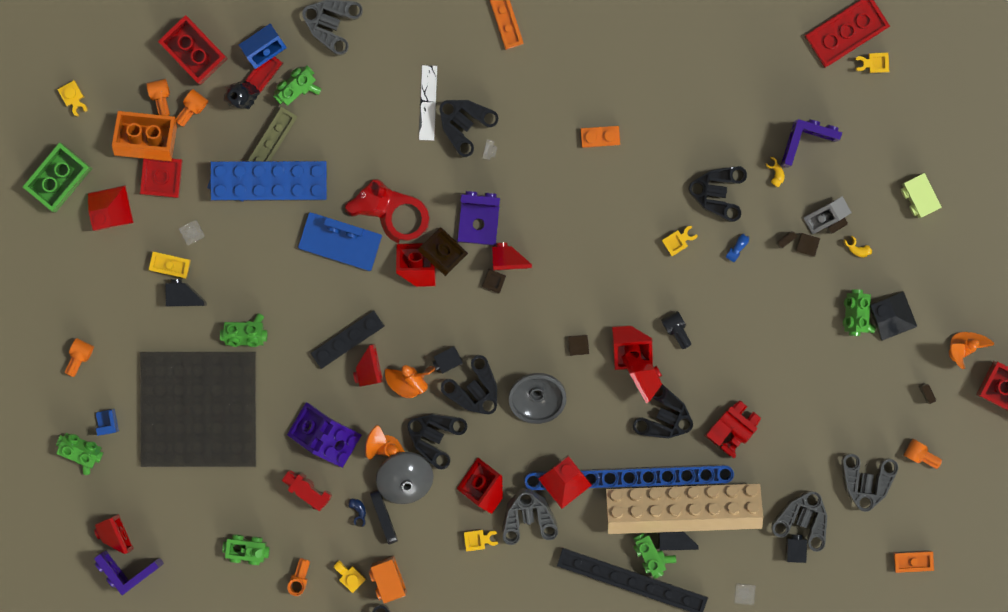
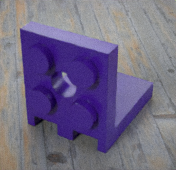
(810, 127)
(483, 208)
(323, 435)
(117, 578)

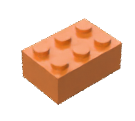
(144, 136)

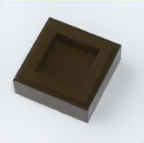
(836, 226)
(786, 239)
(808, 244)
(494, 281)
(578, 345)
(927, 393)

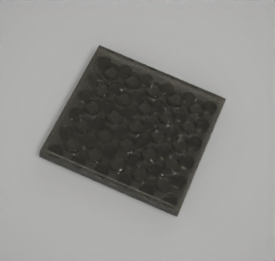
(198, 409)

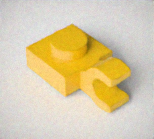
(351, 577)

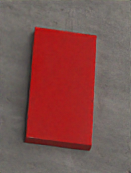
(847, 31)

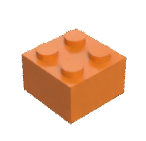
(388, 580)

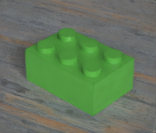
(57, 177)

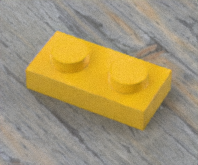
(169, 265)

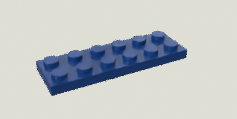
(268, 180)

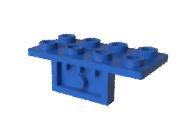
(340, 241)

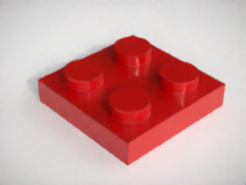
(161, 177)

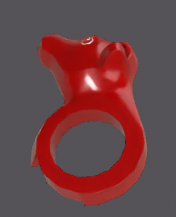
(381, 202)

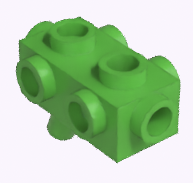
(298, 83)
(857, 313)
(244, 333)
(80, 451)
(251, 550)
(654, 559)

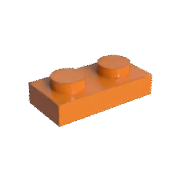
(600, 136)
(913, 561)

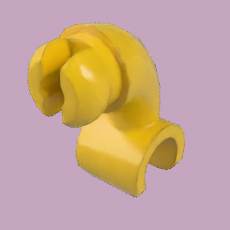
(779, 173)
(858, 251)

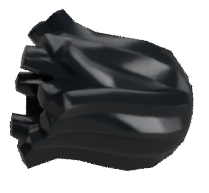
(245, 95)

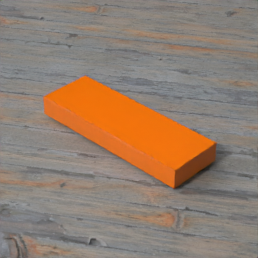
(506, 23)

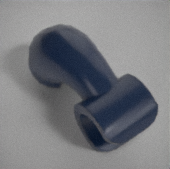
(357, 505)

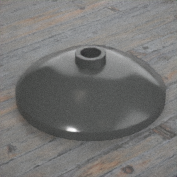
(537, 406)
(404, 469)

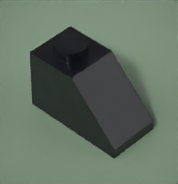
(182, 294)
(676, 541)

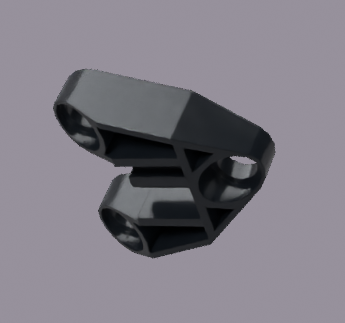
(474, 110)
(717, 207)
(462, 398)
(658, 430)
(428, 450)

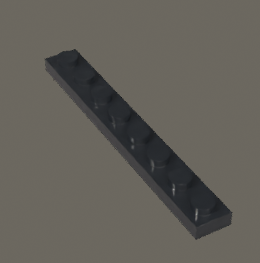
(631, 581)

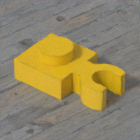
(876, 63)
(72, 95)
(676, 241)
(476, 539)

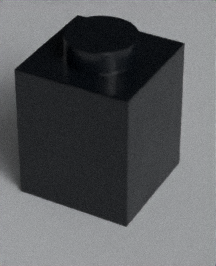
(447, 360)
(796, 549)

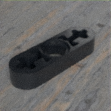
(384, 517)

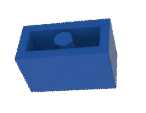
(262, 46)

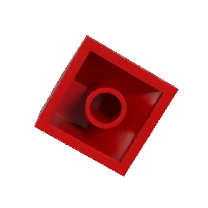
(109, 208)
(507, 258)
(414, 266)
(631, 343)
(368, 369)
(644, 376)
(564, 481)
(482, 486)
(114, 534)

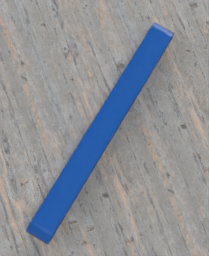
(638, 476)

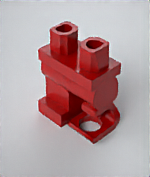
(733, 422)
(305, 490)

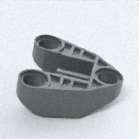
(335, 7)
(882, 483)
(511, 517)
(819, 522)

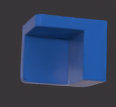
(106, 422)

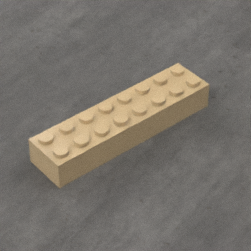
(684, 508)

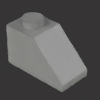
(827, 215)

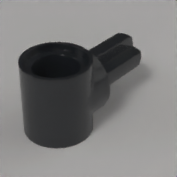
(674, 326)

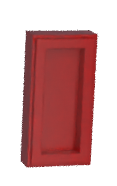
(263, 74)

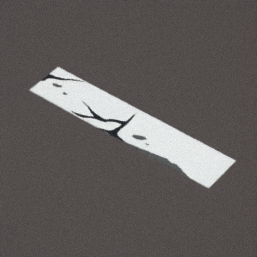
(428, 102)

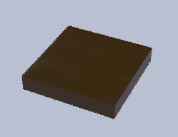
(442, 251)

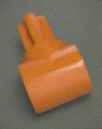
(158, 92)
(193, 104)
(80, 352)
(919, 453)
(299, 576)

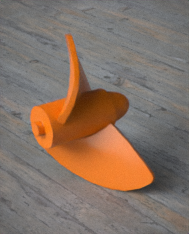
(966, 344)
(407, 382)
(381, 444)

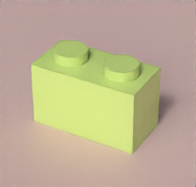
(920, 195)

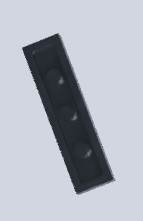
(347, 339)

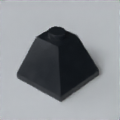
(892, 316)

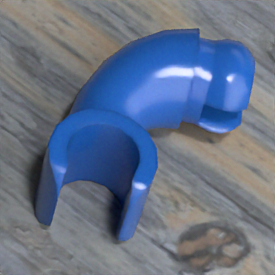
(741, 242)

